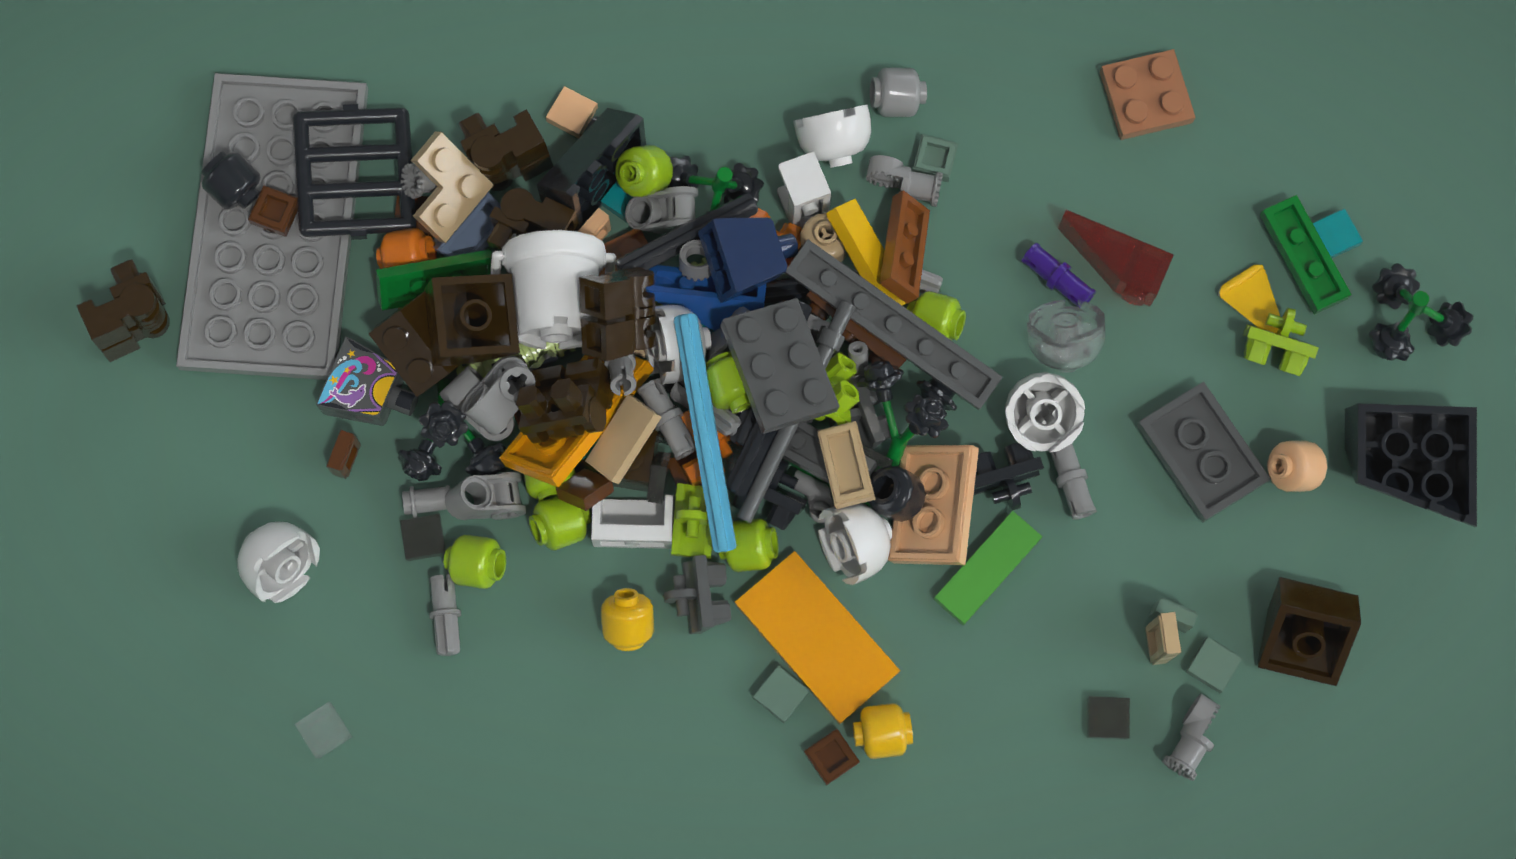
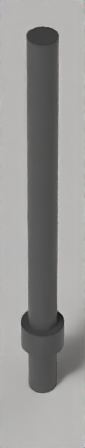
(830, 341)

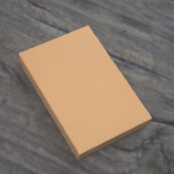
(942, 526)

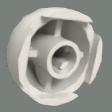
(835, 134)
(665, 355)
(1044, 412)
(855, 541)
(276, 559)

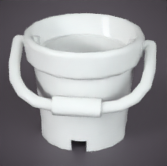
(547, 282)

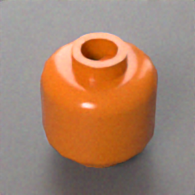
(405, 247)

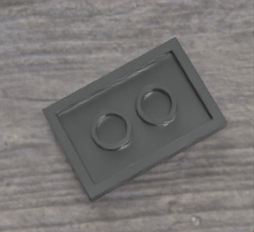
(779, 365)
(1203, 452)

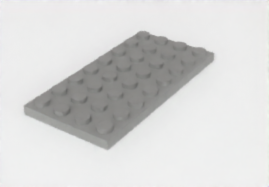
(252, 294)

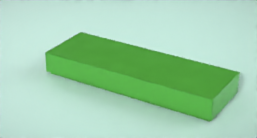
(987, 568)

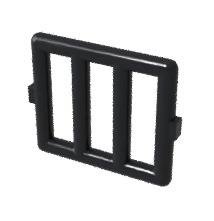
(306, 155)

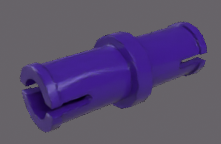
(1057, 275)

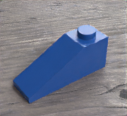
(700, 296)

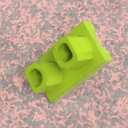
(1296, 352)
(839, 371)
(690, 526)

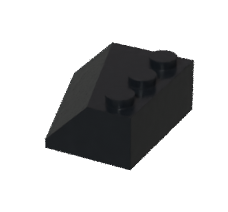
(588, 167)
(1416, 455)

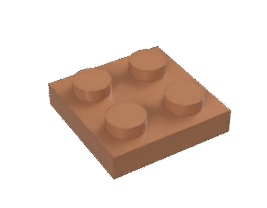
(1147, 94)

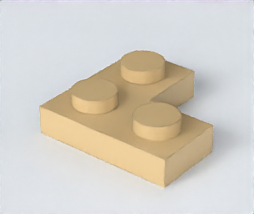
(457, 182)

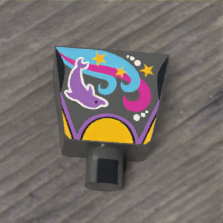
(364, 387)

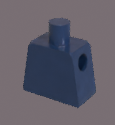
(745, 254)

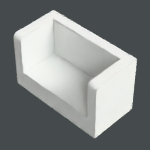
(804, 189)
(633, 523)

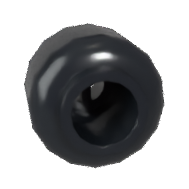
(231, 180)
(897, 493)

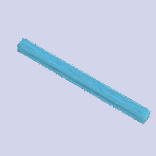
(705, 432)

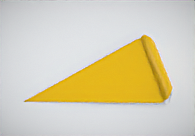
(1251, 296)

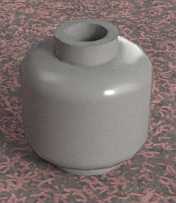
(897, 92)

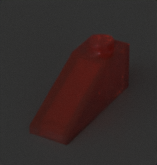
(1121, 260)

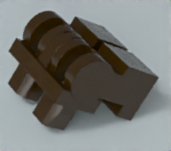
(508, 154)
(525, 215)
(618, 313)
(130, 317)
(565, 401)

